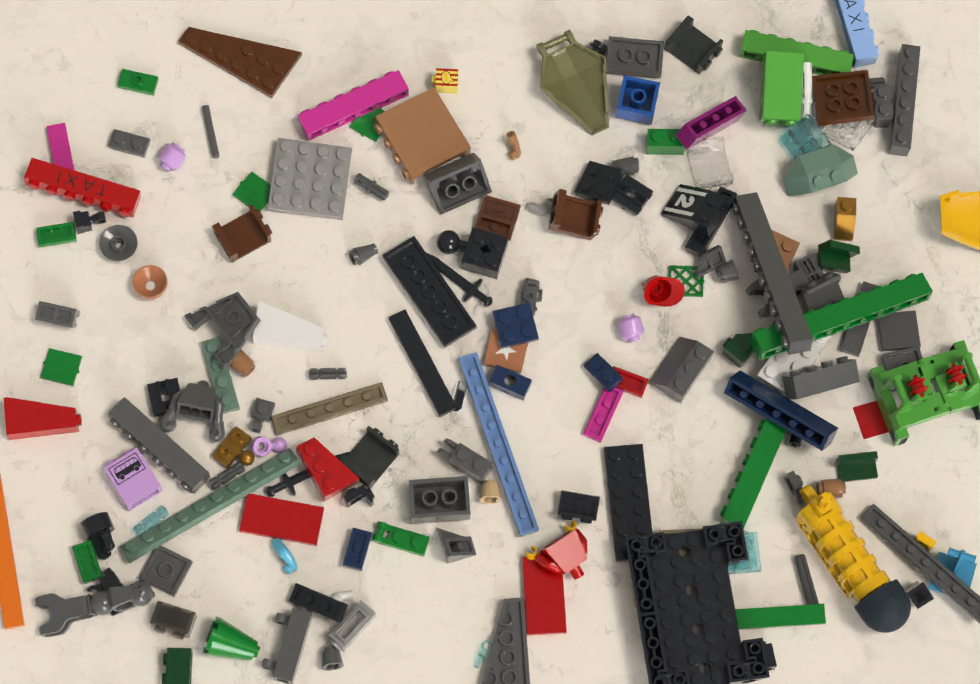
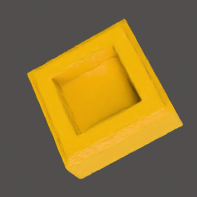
(925, 541)

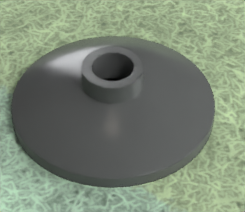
(115, 235)

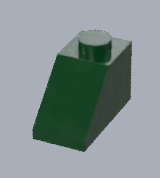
(738, 348)

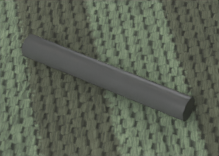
(210, 131)

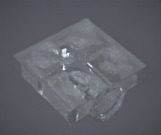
(849, 133)

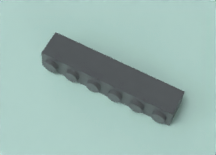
(904, 100)
(159, 446)

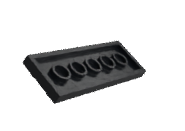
(429, 291)
(627, 495)

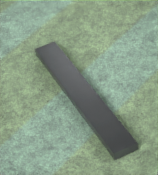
(923, 561)

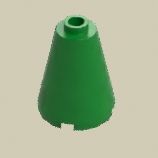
(229, 642)

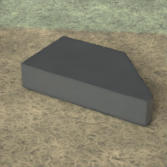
(710, 261)

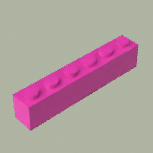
(356, 103)

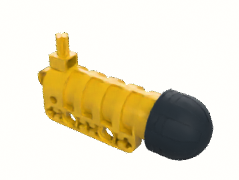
(880, 601)

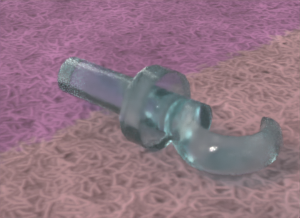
(482, 654)

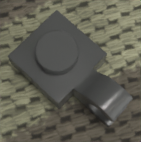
(261, 412)
(795, 484)

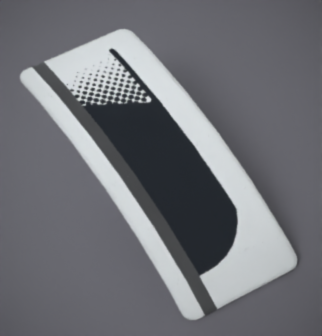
(460, 396)

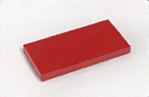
(282, 519)
(543, 600)

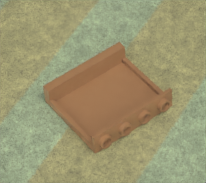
(421, 134)

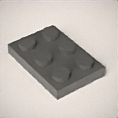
(635, 57)

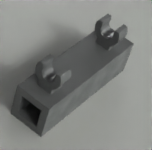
(292, 645)

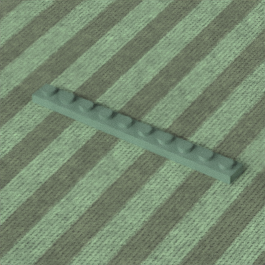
(209, 505)

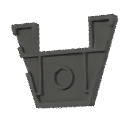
(234, 320)

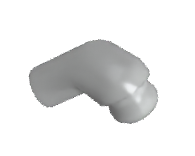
(542, 209)

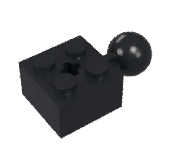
(478, 242)

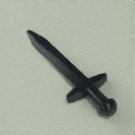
(472, 290)
(289, 482)

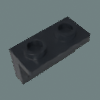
(578, 506)

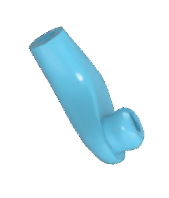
(285, 554)

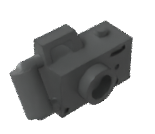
(529, 293)

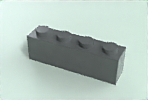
(820, 378)

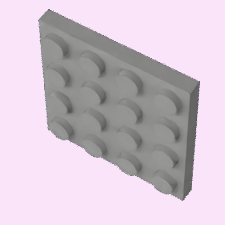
(310, 178)

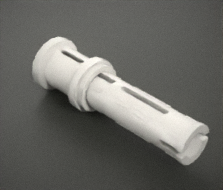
(807, 100)

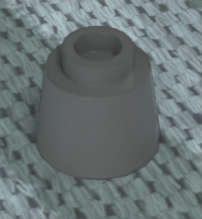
(727, 272)
(331, 659)

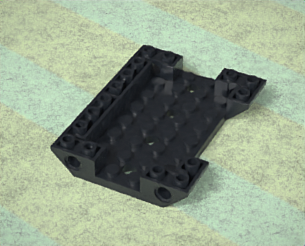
(669, 613)

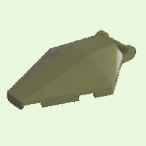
(576, 82)

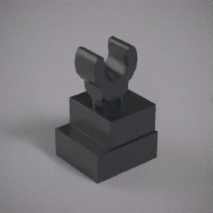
(84, 221)
(109, 580)

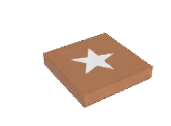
(509, 358)

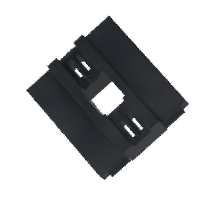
(631, 185)
(155, 392)

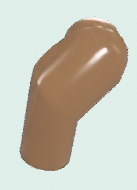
(514, 144)

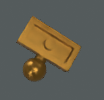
(233, 447)

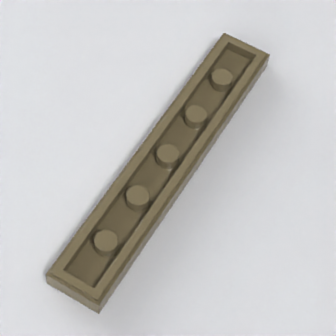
(329, 408)

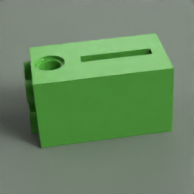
(781, 88)

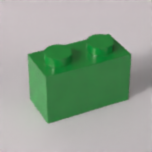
(663, 142)

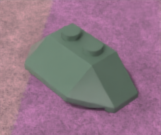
(819, 170)

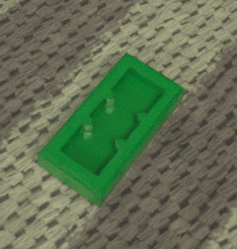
(138, 82)
(56, 234)
(87, 562)

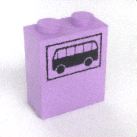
(132, 478)

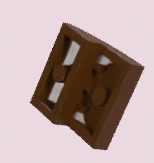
(498, 216)

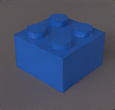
(637, 99)

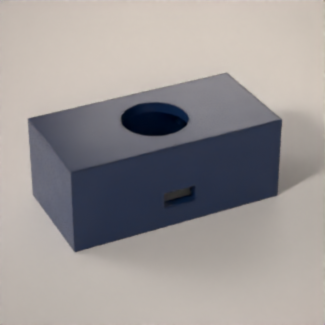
(518, 390)

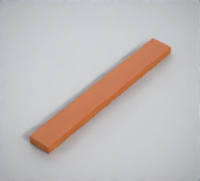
(9, 587)

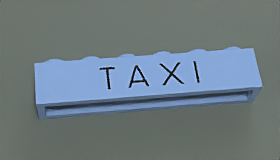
(857, 31)

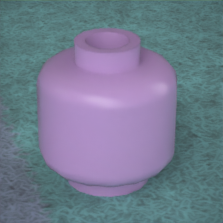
(171, 156)
(630, 327)

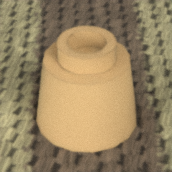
(490, 492)

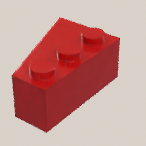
(325, 469)

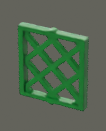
(688, 268)

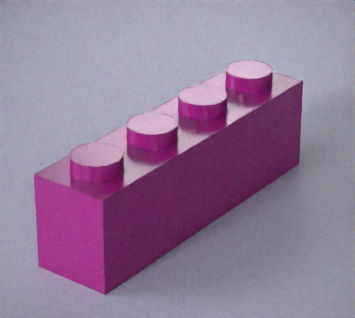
(711, 122)

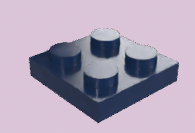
(515, 325)

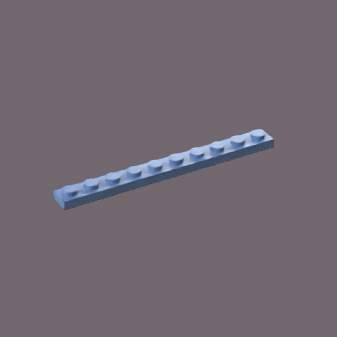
(498, 444)

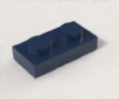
(603, 372)
(357, 549)

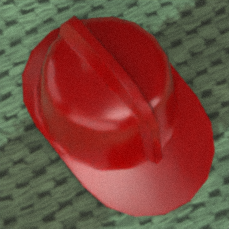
(663, 291)

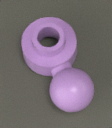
(278, 445)

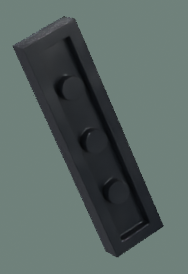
(699, 243)

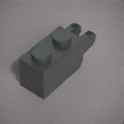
(467, 461)

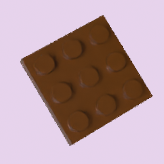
(843, 97)

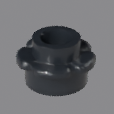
(598, 46)

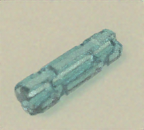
(151, 520)

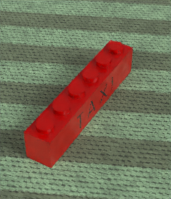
(82, 187)

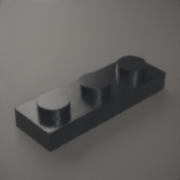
(318, 602)

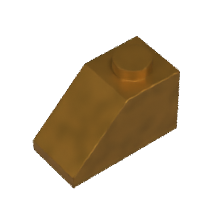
(844, 218)

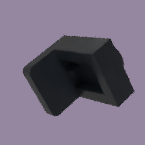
(354, 495)

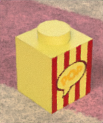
(445, 80)

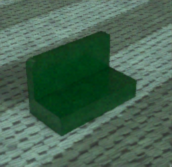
(836, 255)
(857, 466)

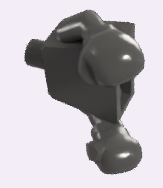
(199, 404)

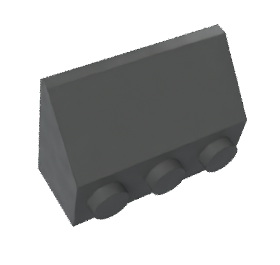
(457, 183)
(681, 368)

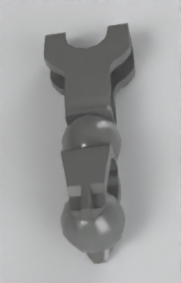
(87, 606)

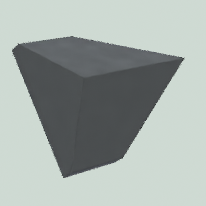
(456, 546)

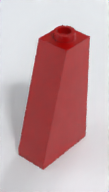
(38, 419)

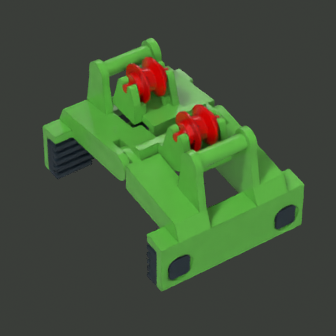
(948, 373)

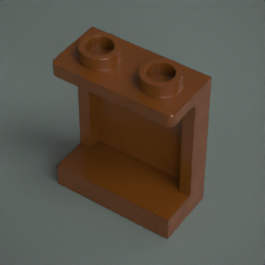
(575, 216)

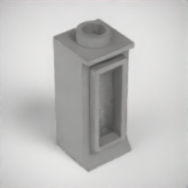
(352, 626)

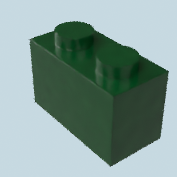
(178, 666)

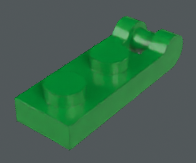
(401, 539)

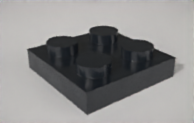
(599, 182)

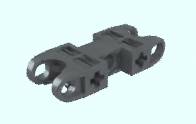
(805, 270)

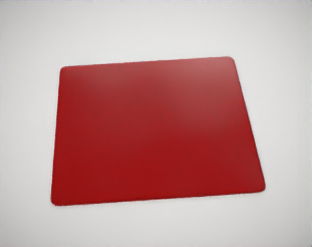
(870, 420)

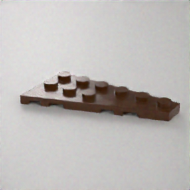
(250, 61)

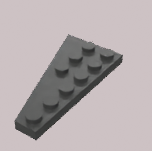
(509, 652)

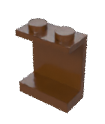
(243, 234)

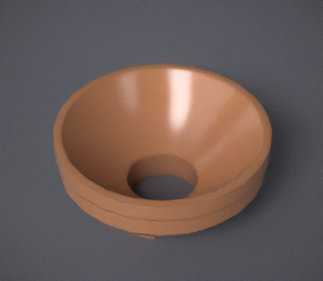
(146, 274)

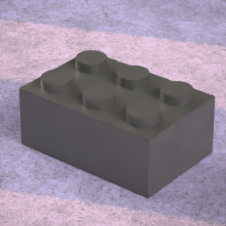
(439, 499)

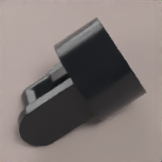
(98, 530)

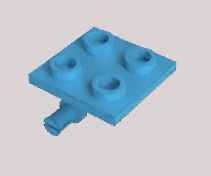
(959, 563)

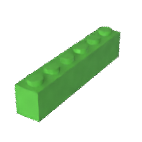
(823, 58)

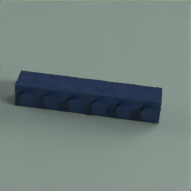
(781, 410)

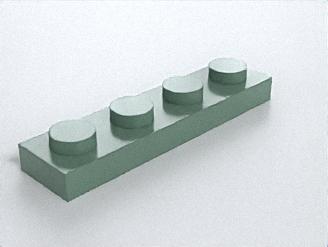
(220, 376)

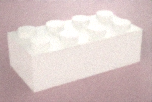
(781, 364)

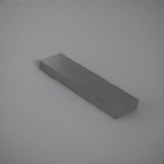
(855, 336)

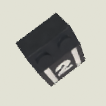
(696, 209)

